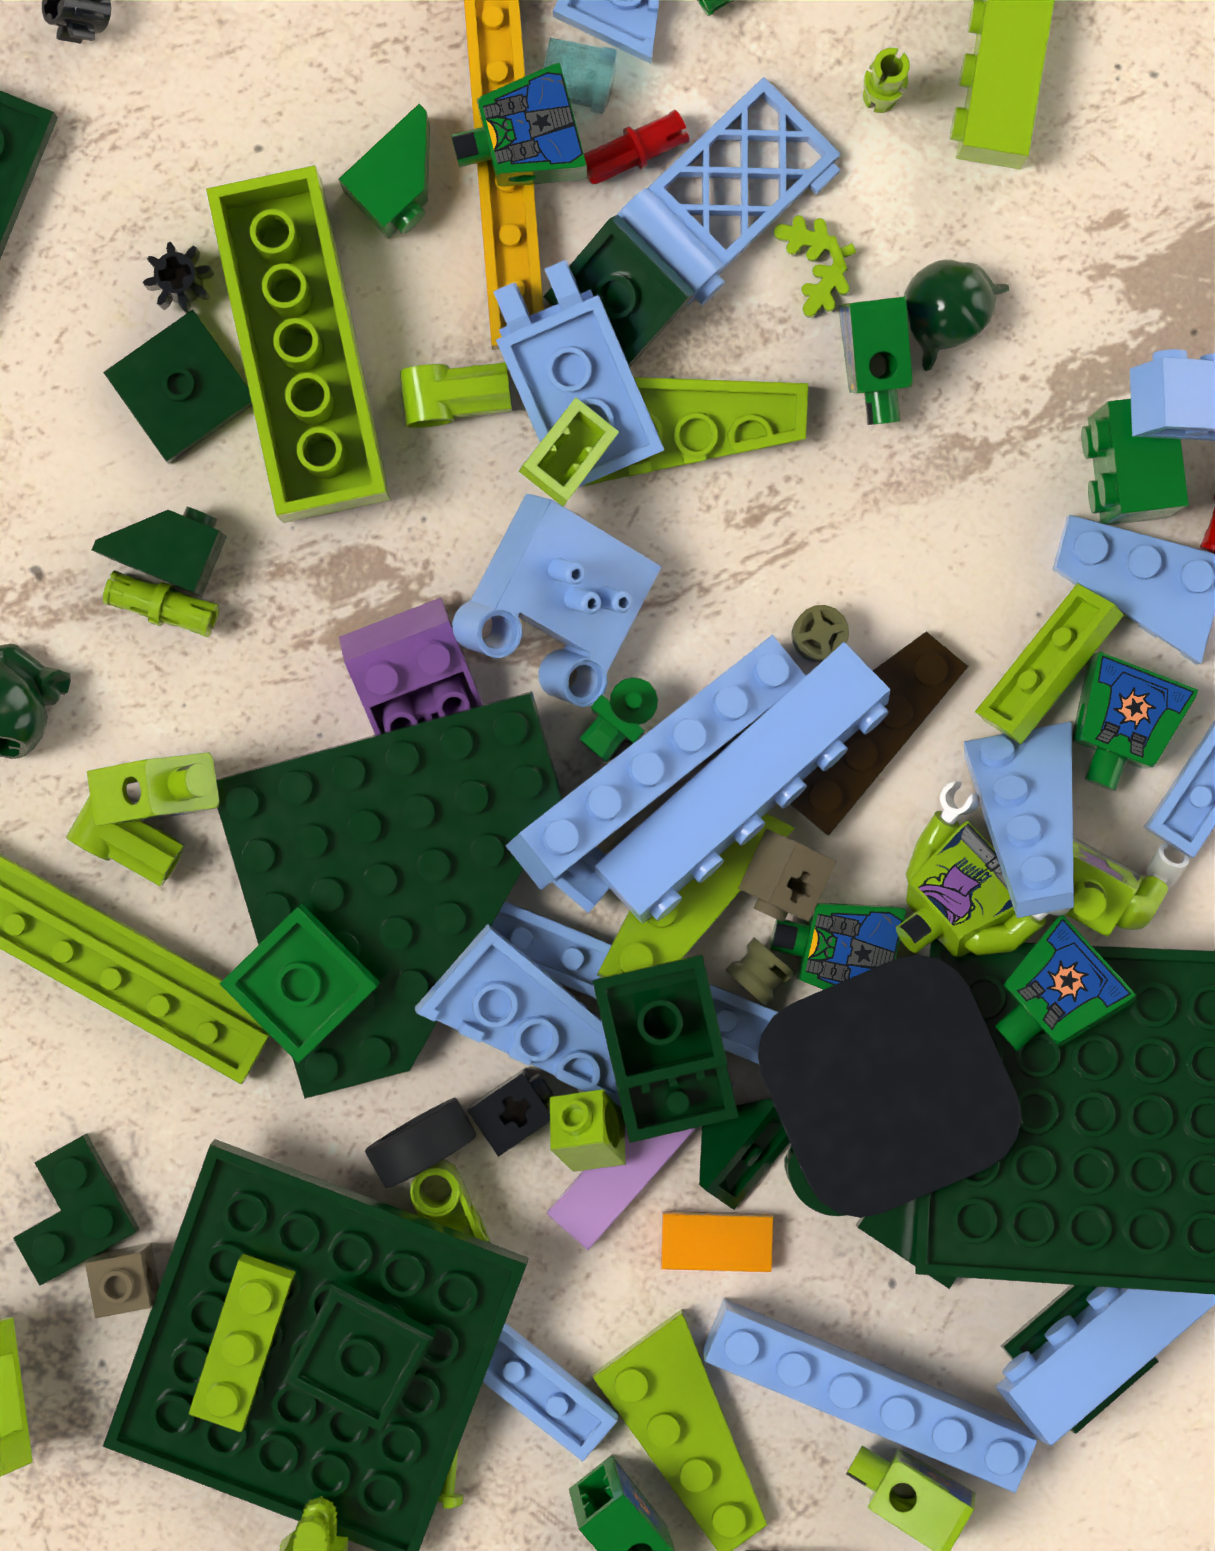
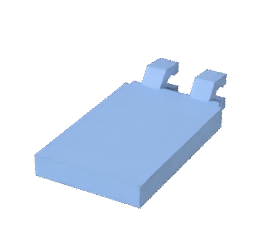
(571, 355)

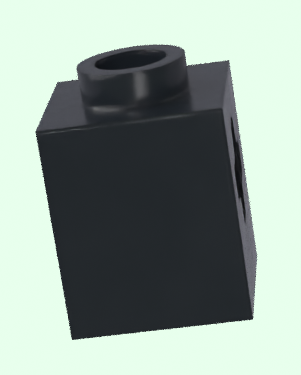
(504, 1132)

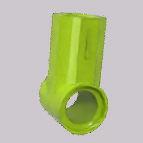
(438, 394)
(131, 844)

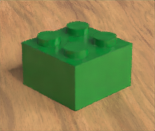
(1133, 475)

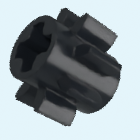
(77, 18)
(192, 282)

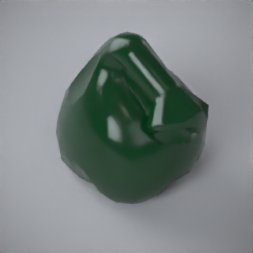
(24, 693)

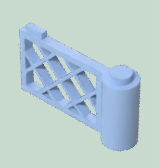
(681, 238)

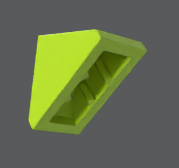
(568, 451)

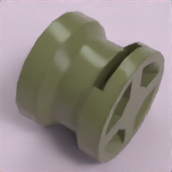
(827, 628)
(760, 971)

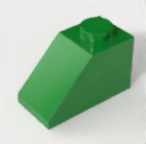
(393, 176)

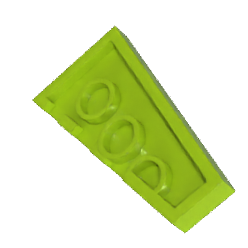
(717, 419)
(701, 904)
(676, 1418)

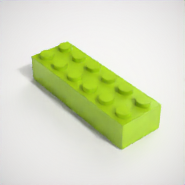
(298, 344)

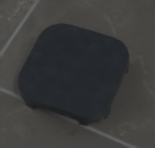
(889, 1086)

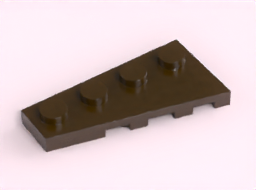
(917, 682)

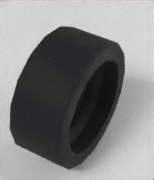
(420, 1143)

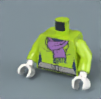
(961, 889)
(1116, 895)

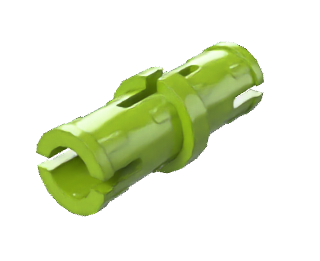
(886, 79)
(160, 603)

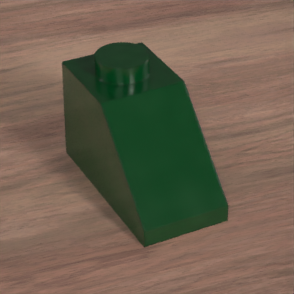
(168, 548)

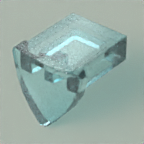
(586, 71)

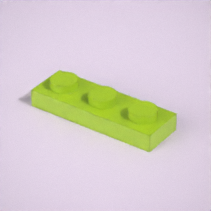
(1049, 663)
(242, 1342)

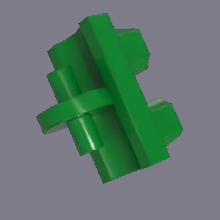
(630, 705)

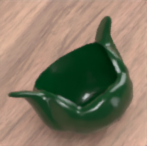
(949, 305)

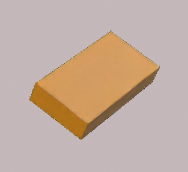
(716, 1241)

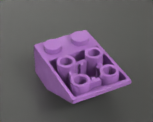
(409, 668)

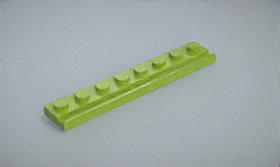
(125, 972)

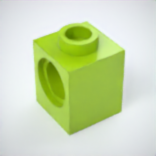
(587, 1130)

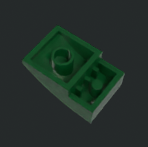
(665, 1048)

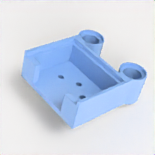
(565, 583)

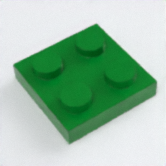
(299, 983)

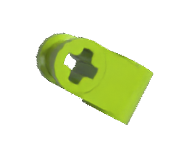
(454, 1210)

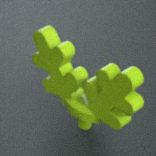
(831, 276)

